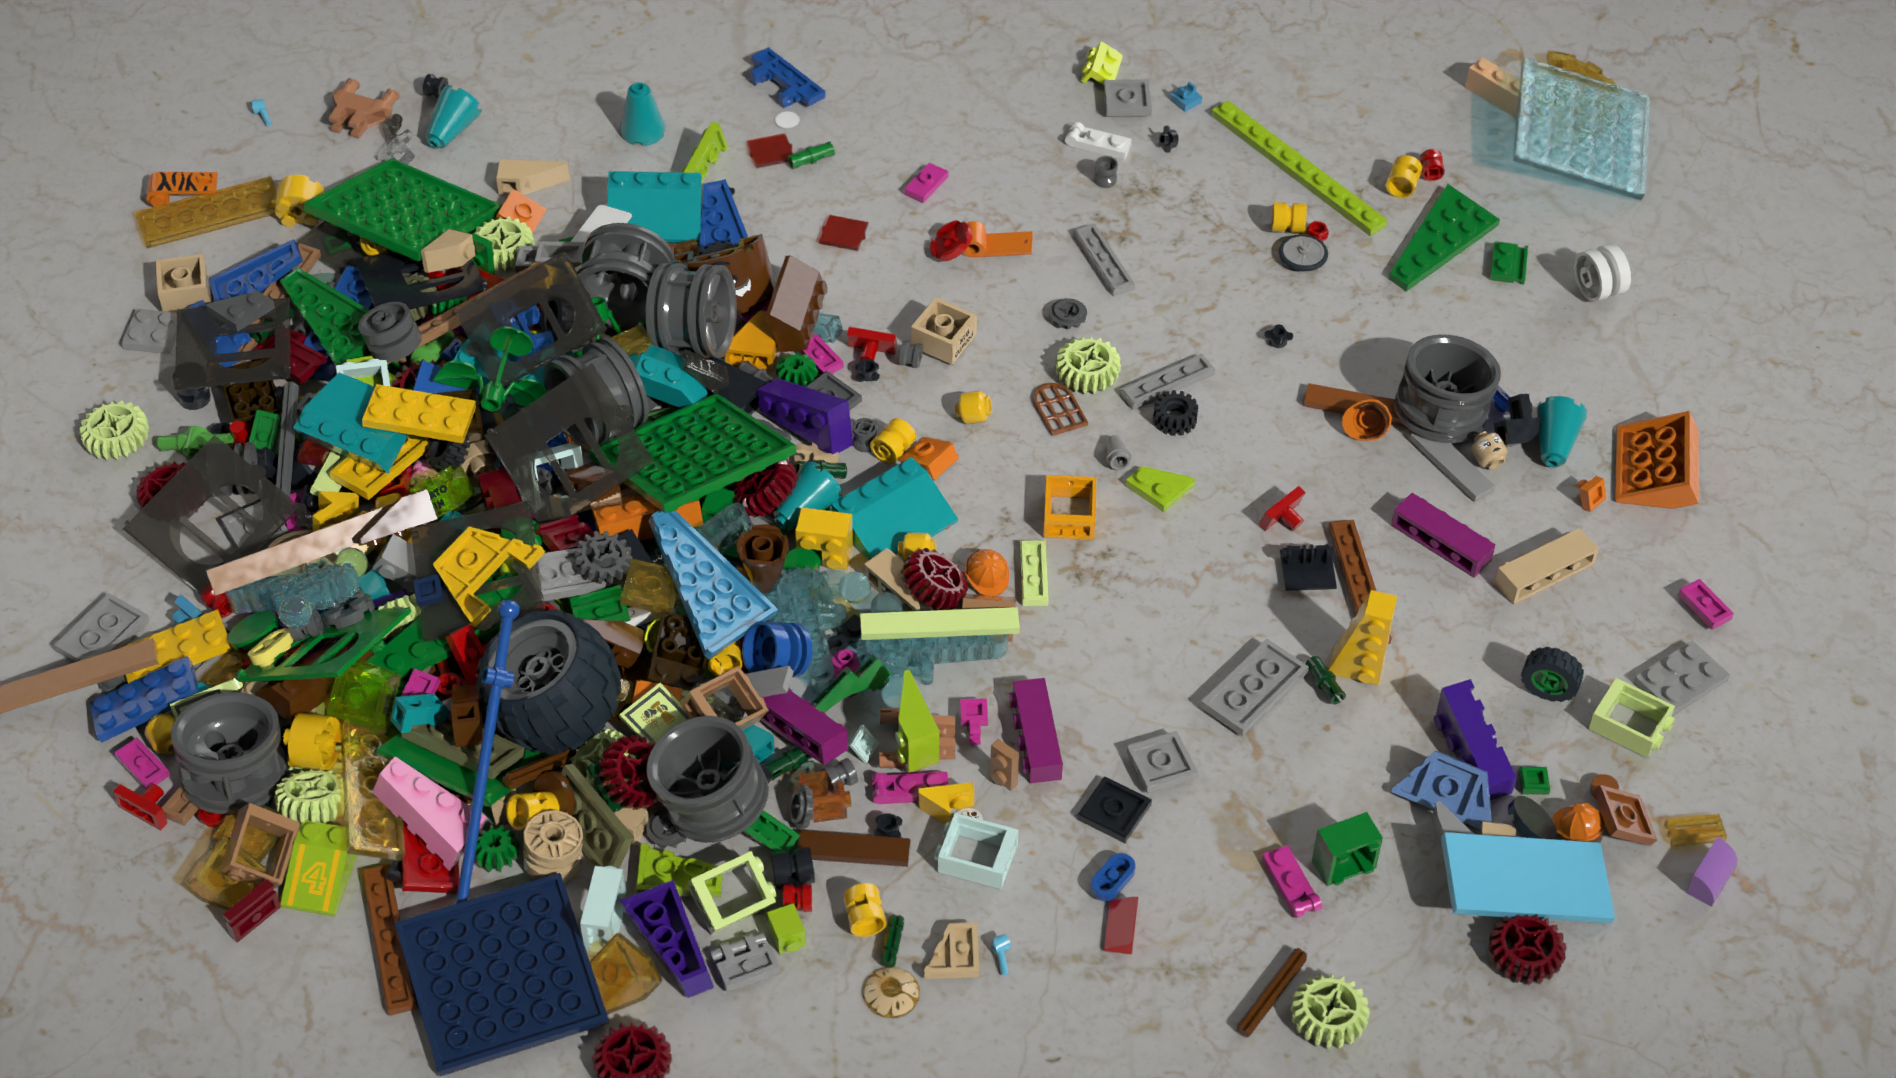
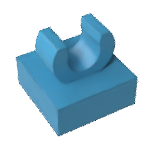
(1186, 97)
(187, 612)

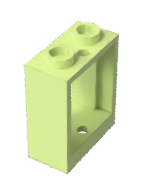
(1640, 702)
(706, 904)

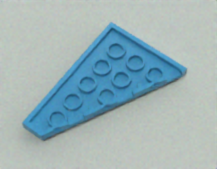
(711, 589)

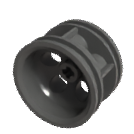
(632, 257)
(232, 776)

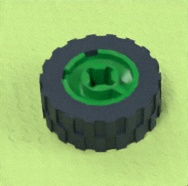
(1552, 674)

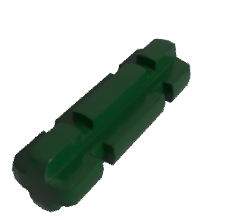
(594, 770)
(892, 940)

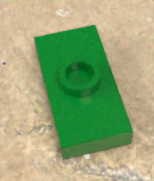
(483, 254)

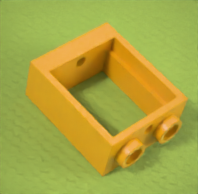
(1065, 525)

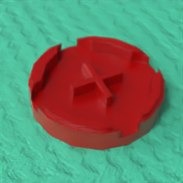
(951, 240)

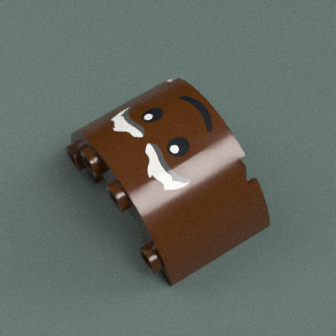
(747, 265)

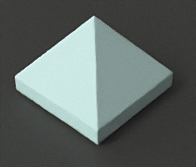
(863, 743)

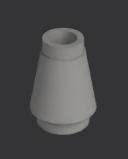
(1117, 453)

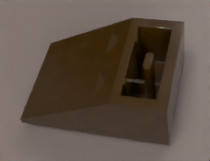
(247, 398)
(676, 654)

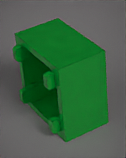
(1347, 849)

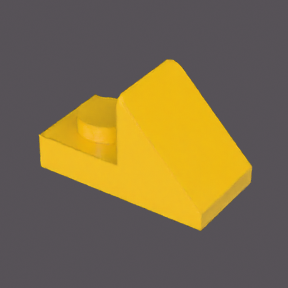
(335, 508)
(940, 799)

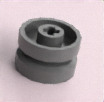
(390, 331)

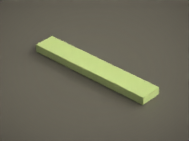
(939, 623)

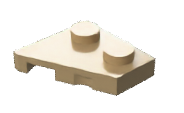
(956, 954)

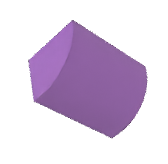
(1713, 872)

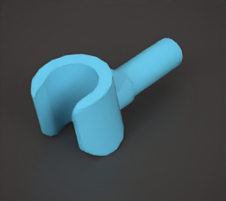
(259, 107)
(1000, 944)

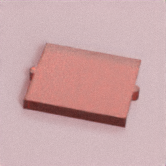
(770, 150)
(843, 233)

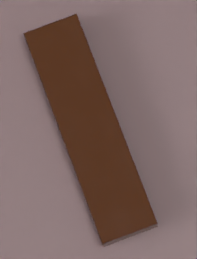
(856, 848)

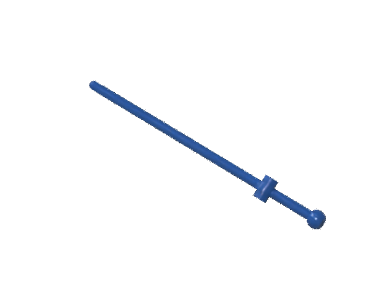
(497, 678)

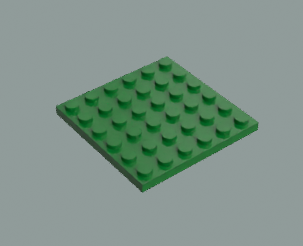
(401, 207)
(700, 452)

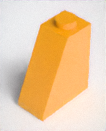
(754, 344)

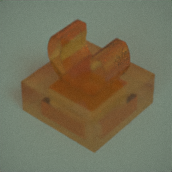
(816, 781)

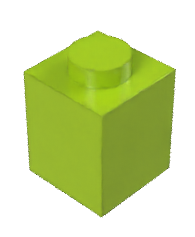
(786, 929)

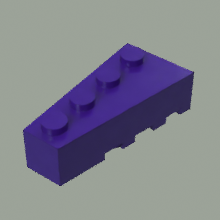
(808, 413)
(1470, 737)
(668, 933)

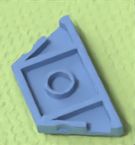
(1454, 783)

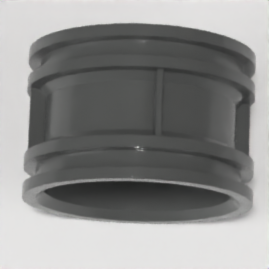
(692, 309)
(618, 375)
(1461, 392)
(721, 801)

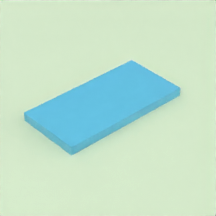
(1527, 877)

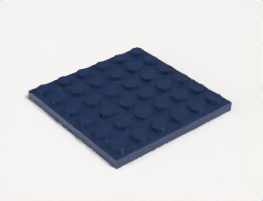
(501, 974)

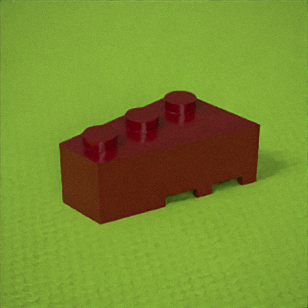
(498, 491)

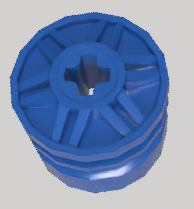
(777, 645)

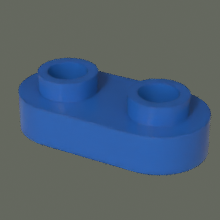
(1110, 878)

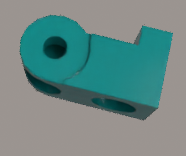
(417, 711)

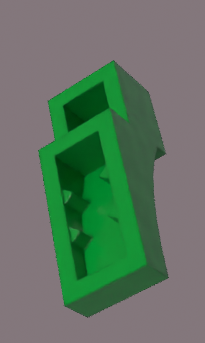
(870, 675)
(772, 833)

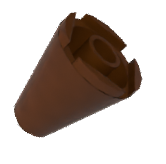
(763, 555)

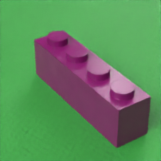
(1443, 535)
(805, 726)
(1037, 730)

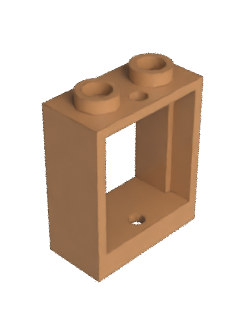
(740, 685)
(269, 822)

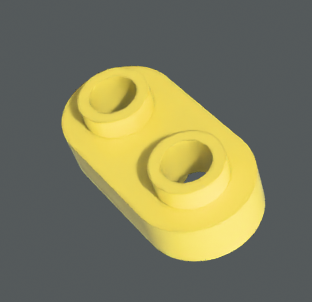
(271, 646)

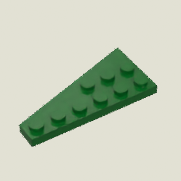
(1446, 231)
(328, 314)
(411, 652)

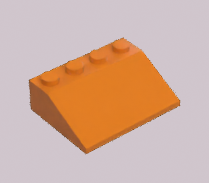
(1658, 462)
(633, 513)

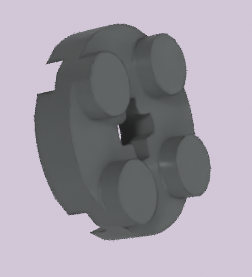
(348, 611)

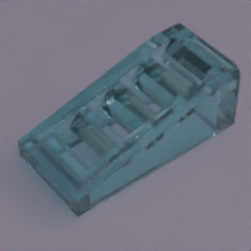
(828, 327)

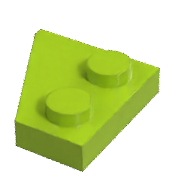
(1159, 486)

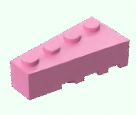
(427, 810)

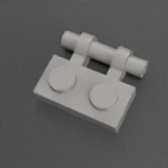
(747, 967)

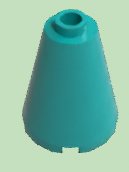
(451, 116)
(641, 116)
(1559, 428)
(813, 490)

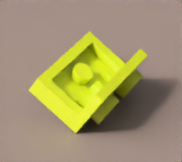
(1101, 63)

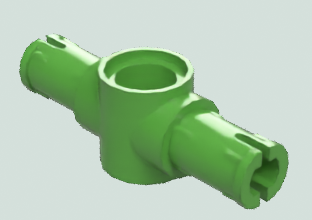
(432, 349)
(191, 441)

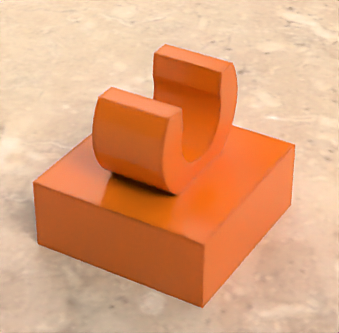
(1591, 492)

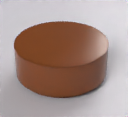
(1604, 780)

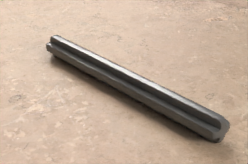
(287, 437)

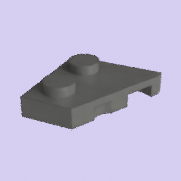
(241, 310)

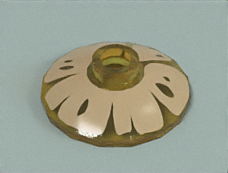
(893, 1002)

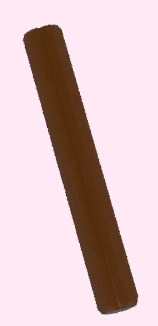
(534, 769)
(1271, 992)

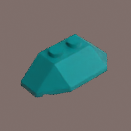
(666, 378)

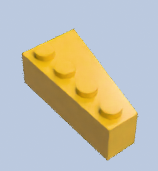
(1365, 642)

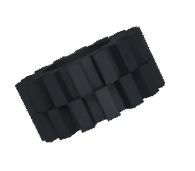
(1174, 423)
(446, 453)

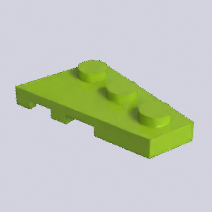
(706, 153)
(662, 867)

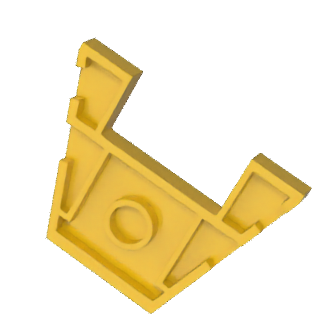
(473, 560)

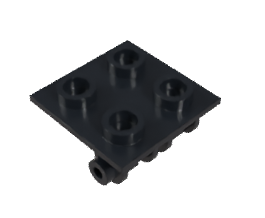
(1308, 567)

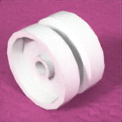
(1602, 272)

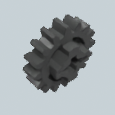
(603, 557)

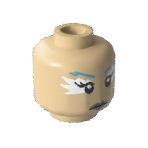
(1489, 450)

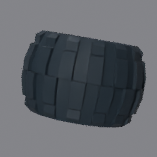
(561, 682)

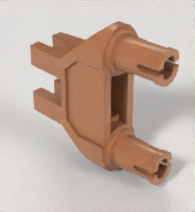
(358, 110)
(946, 728)

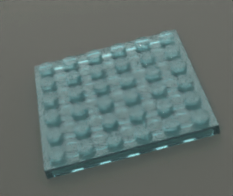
(1582, 128)

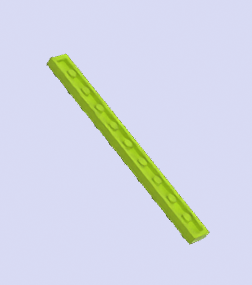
(1299, 168)

